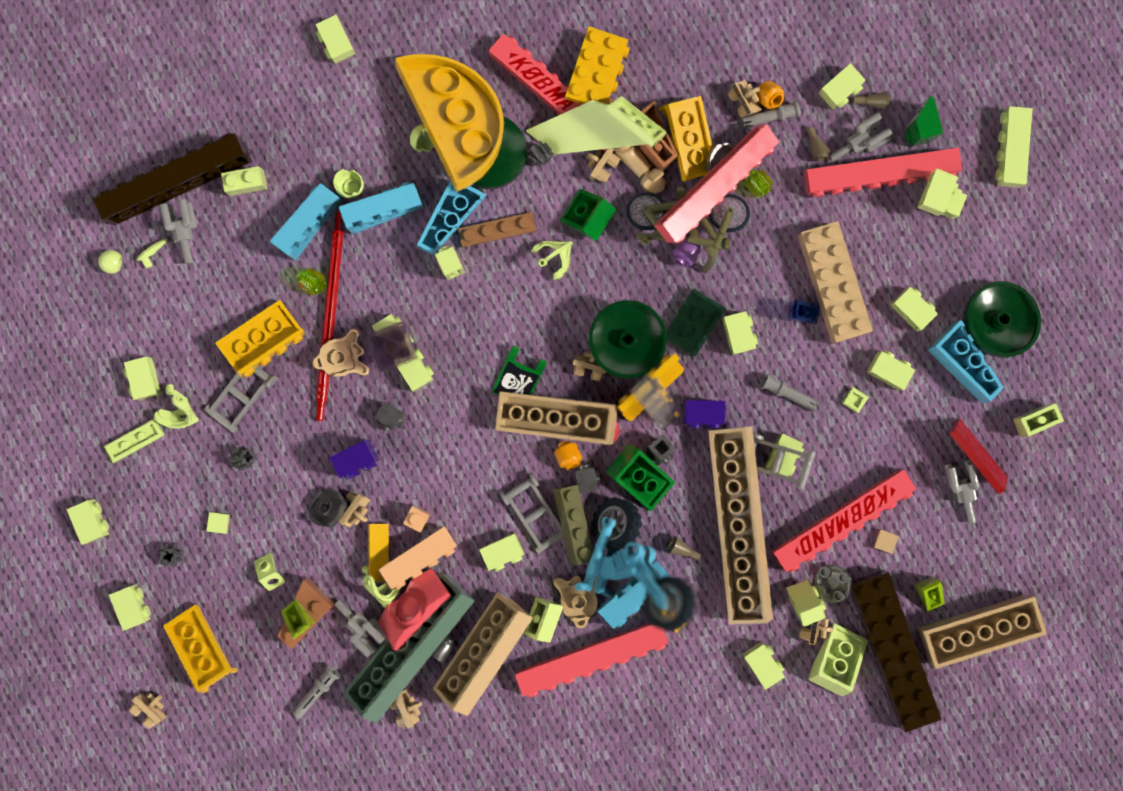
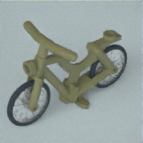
(728, 216)

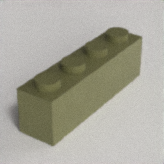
(573, 524)

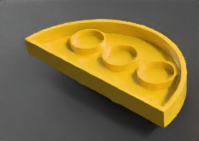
(456, 112)

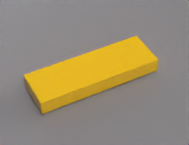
(377, 549)

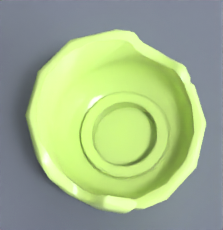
(420, 139)
(348, 183)

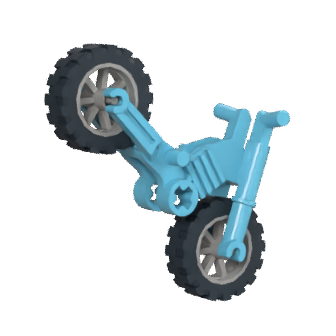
(625, 563)

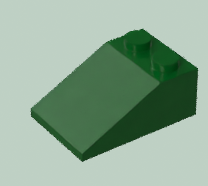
(640, 476)

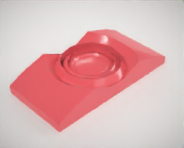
(413, 608)

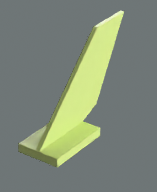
(598, 127)

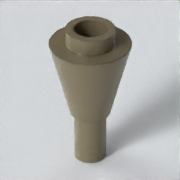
(878, 100)
(819, 149)
(678, 547)

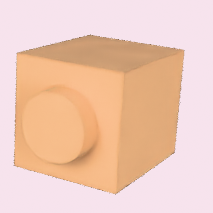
(417, 518)

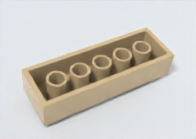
(834, 282)
(556, 418)
(982, 631)
(482, 654)

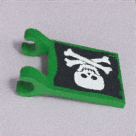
(518, 377)

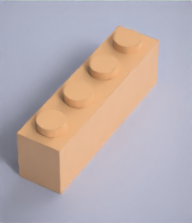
(418, 557)

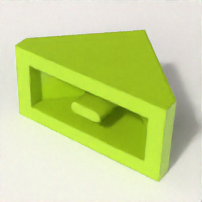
(931, 593)
(296, 618)

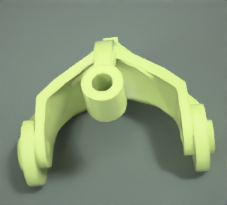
(562, 249)
(173, 418)
(379, 593)

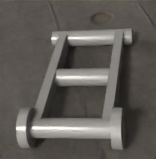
(211, 410)
(778, 460)
(507, 498)

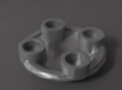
(833, 583)

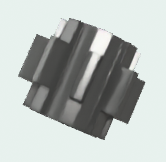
(540, 153)
(241, 458)
(173, 560)

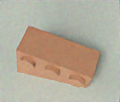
(663, 152)
(316, 605)

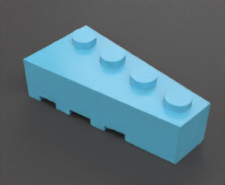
(381, 207)
(448, 216)
(306, 221)
(966, 363)
(626, 600)

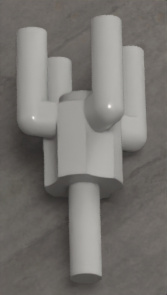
(863, 138)
(180, 227)
(964, 486)
(362, 630)

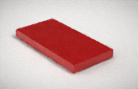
(979, 456)

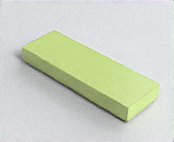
(134, 440)

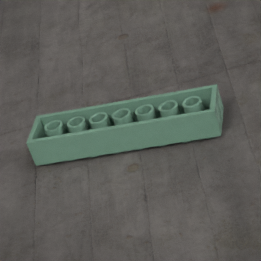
(392, 670)

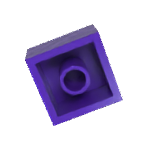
(703, 412)
(355, 458)

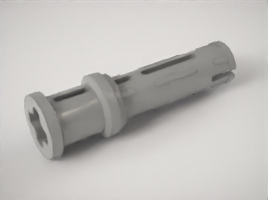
(781, 113)
(781, 389)
(321, 685)

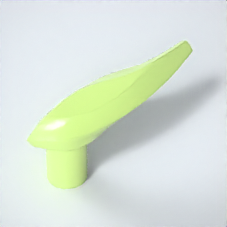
(144, 256)

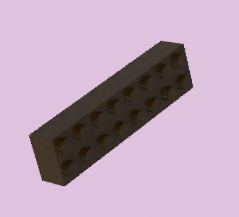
(172, 179)
(894, 651)

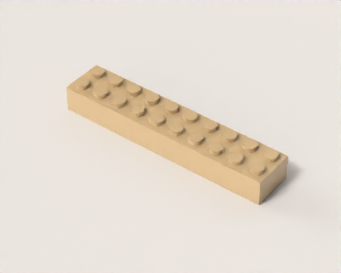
(740, 525)

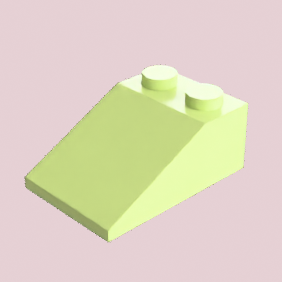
(839, 661)

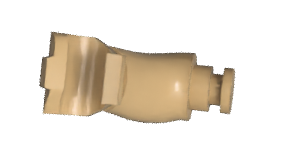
(650, 178)

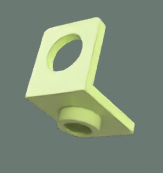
(266, 571)

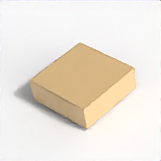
(885, 541)

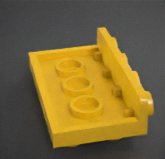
(597, 67)
(260, 339)
(666, 374)

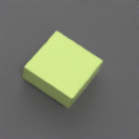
(854, 399)
(218, 522)

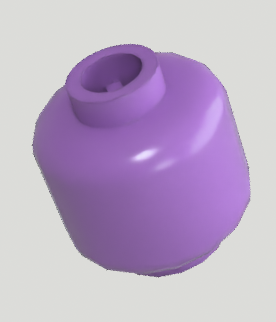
(686, 253)

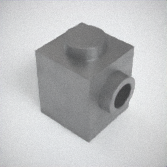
(390, 417)
(661, 450)
(587, 478)

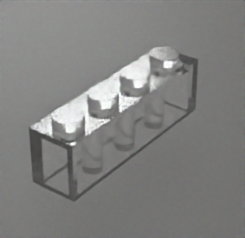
(655, 401)

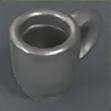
(443, 650)

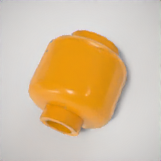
(770, 95)
(568, 455)

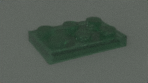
(694, 322)

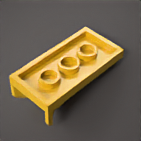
(689, 135)
(198, 648)

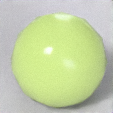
(110, 261)

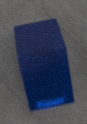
(803, 312)

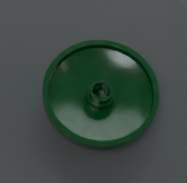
(509, 161)
(1003, 319)
(627, 339)

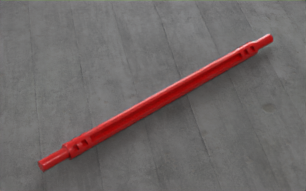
(330, 309)

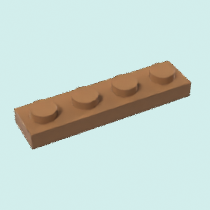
(497, 229)

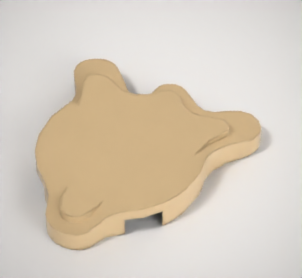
(341, 356)
(576, 604)

